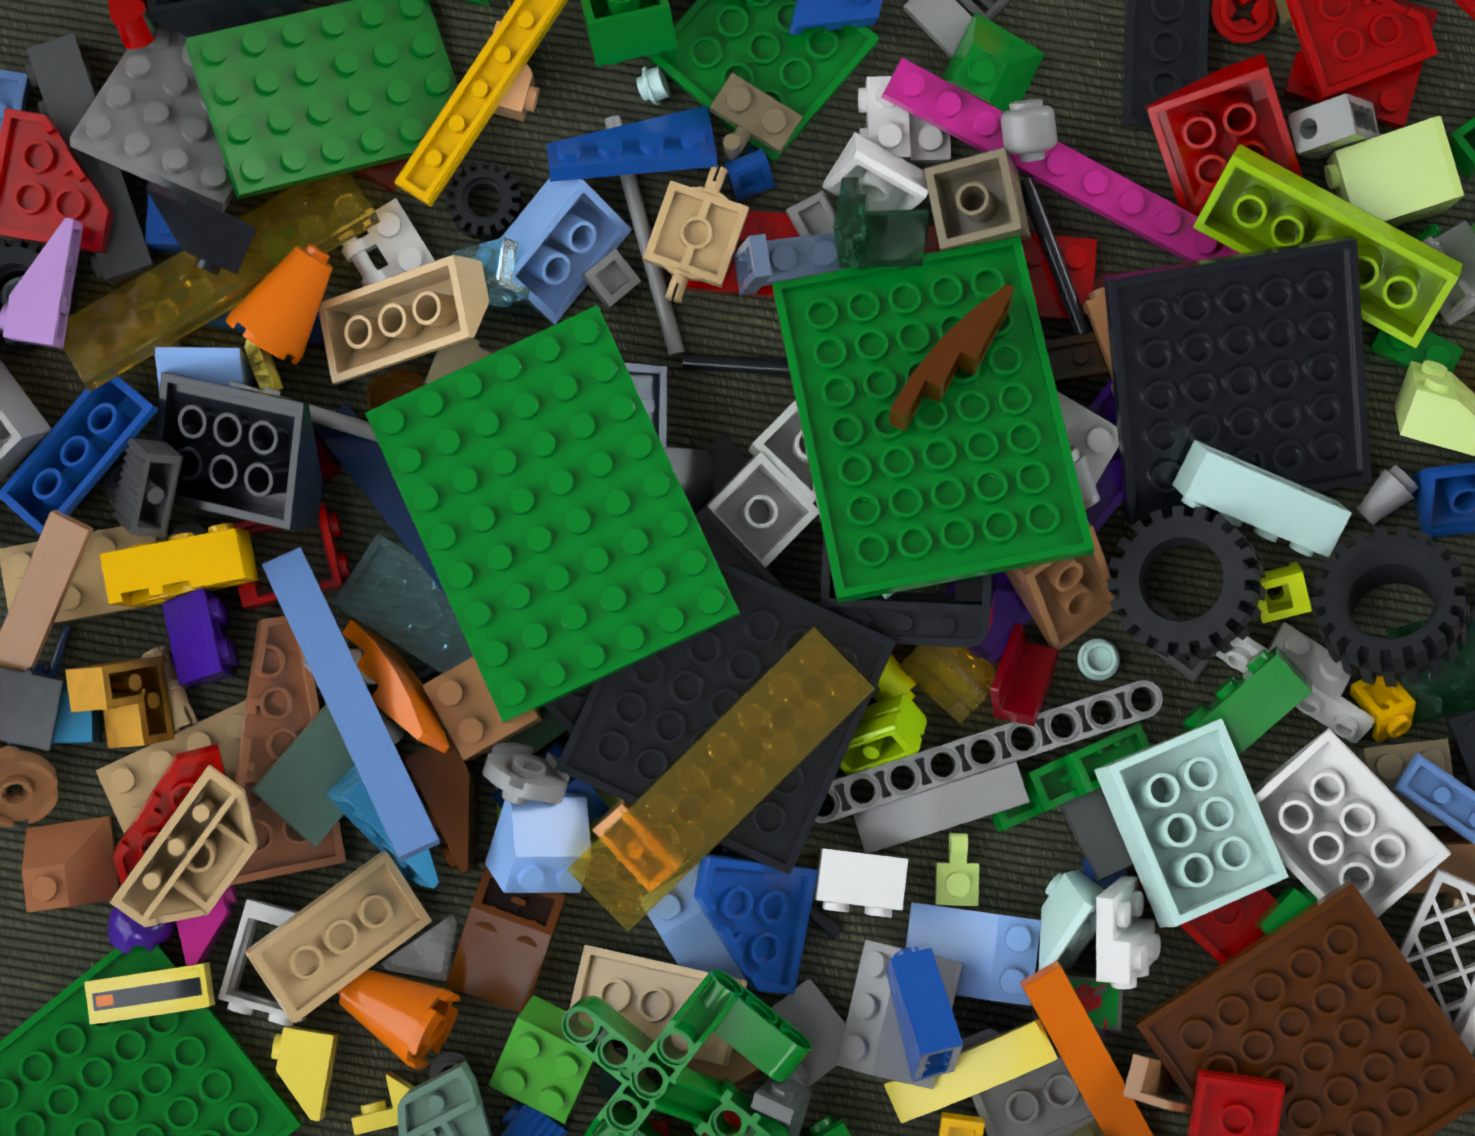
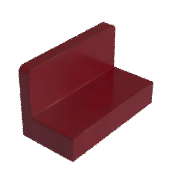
(1022, 679)

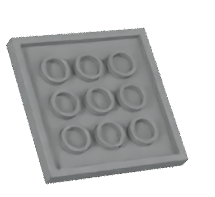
(157, 123)

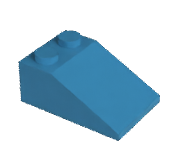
(353, 800)

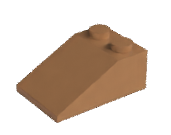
(1065, 594)

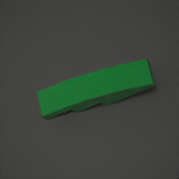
(1070, 775)

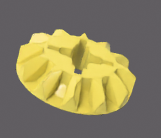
(263, 367)

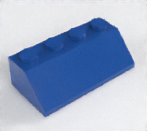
(77, 452)

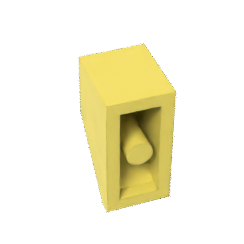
(306, 1066)

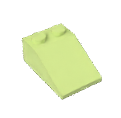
(1436, 408)

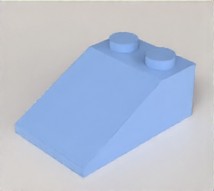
(688, 930)
(992, 947)

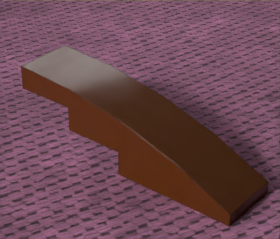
(959, 348)

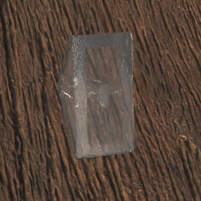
(430, 953)

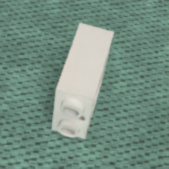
(243, 1001)

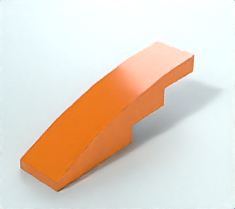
(399, 689)

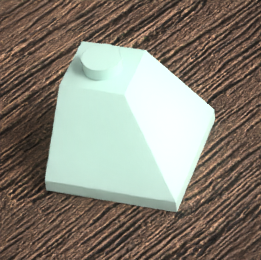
(1067, 918)

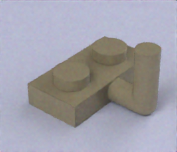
(754, 116)

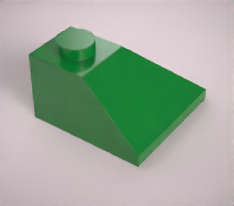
(992, 64)

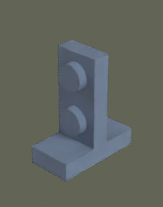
(771, 261)

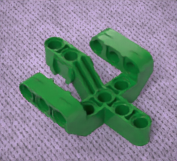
(714, 1006)

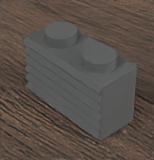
(147, 487)

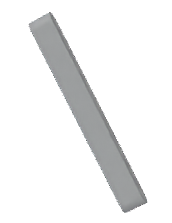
(1000, 741)

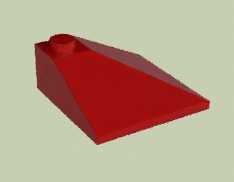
(1208, 121)

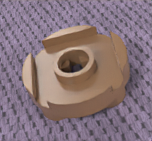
(37, 780)

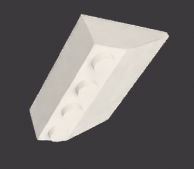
(1345, 824)

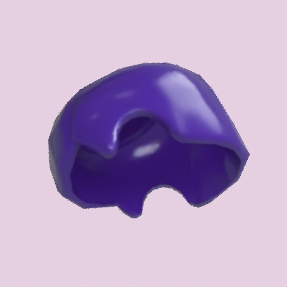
(127, 933)

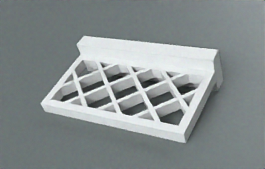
(1465, 1016)

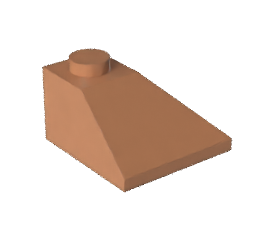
(69, 864)

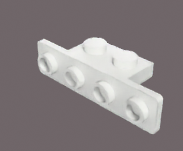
(1326, 676)

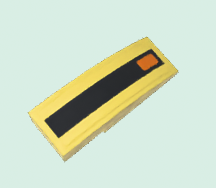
(150, 993)

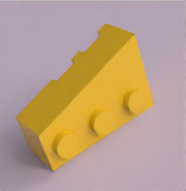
(168, 569)

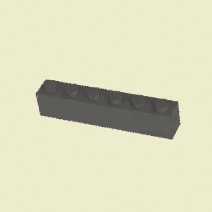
(67, 93)

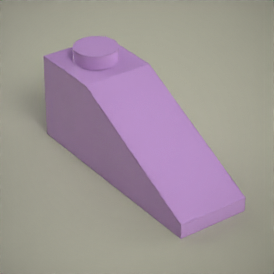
(43, 296)

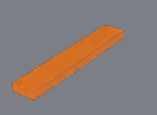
(1083, 1052)

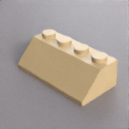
(403, 317)

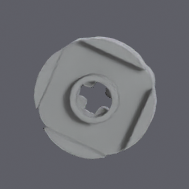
(524, 774)

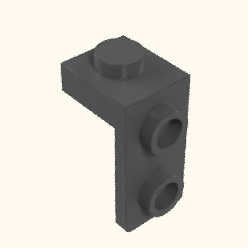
(784, 1102)

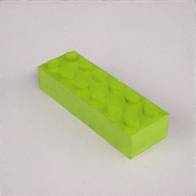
(1270, 207)

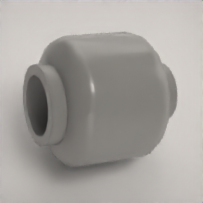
(1029, 129)

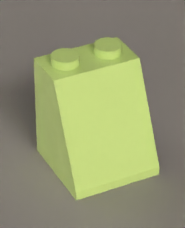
(1398, 173)

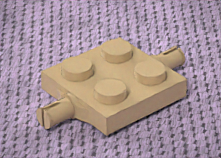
(696, 234)

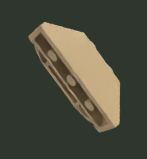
(192, 855)

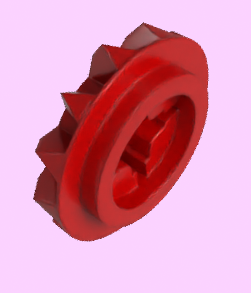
(1262, 16)

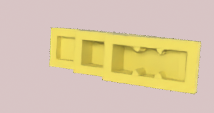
(977, 1070)

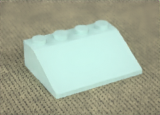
(1191, 824)

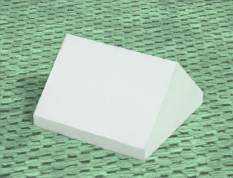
(882, 175)

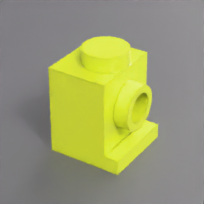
(1293, 595)

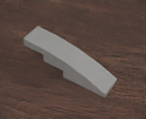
(941, 808)

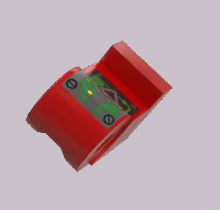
(132, 22)

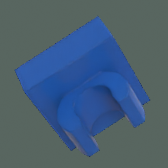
(749, 174)

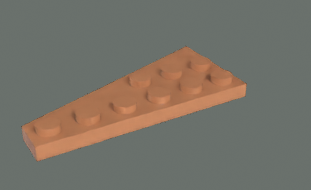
(277, 710)

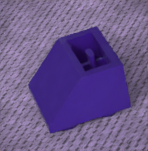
(200, 638)

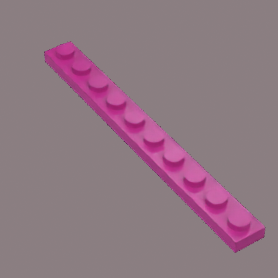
(1061, 170)

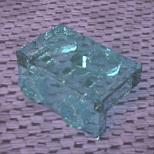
(498, 267)

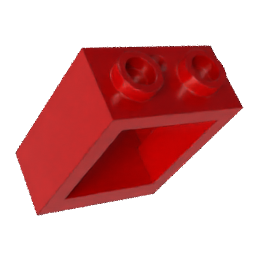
(338, 564)

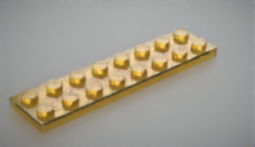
(182, 297)
(720, 778)

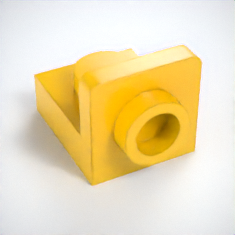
(1388, 705)

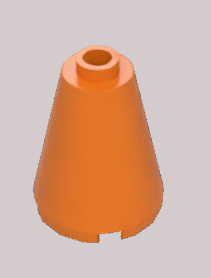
(285, 303)
(402, 1013)

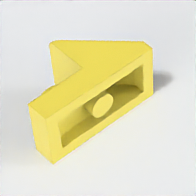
(377, 1114)

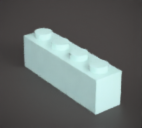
(1260, 499)

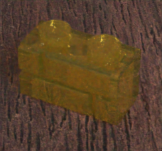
(951, 677)

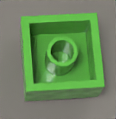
(541, 1063)

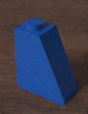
(923, 1013)

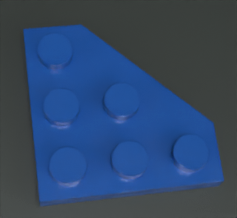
(758, 916)

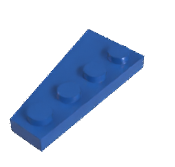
(647, 146)

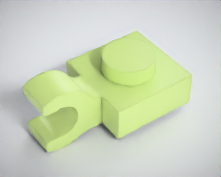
(957, 880)

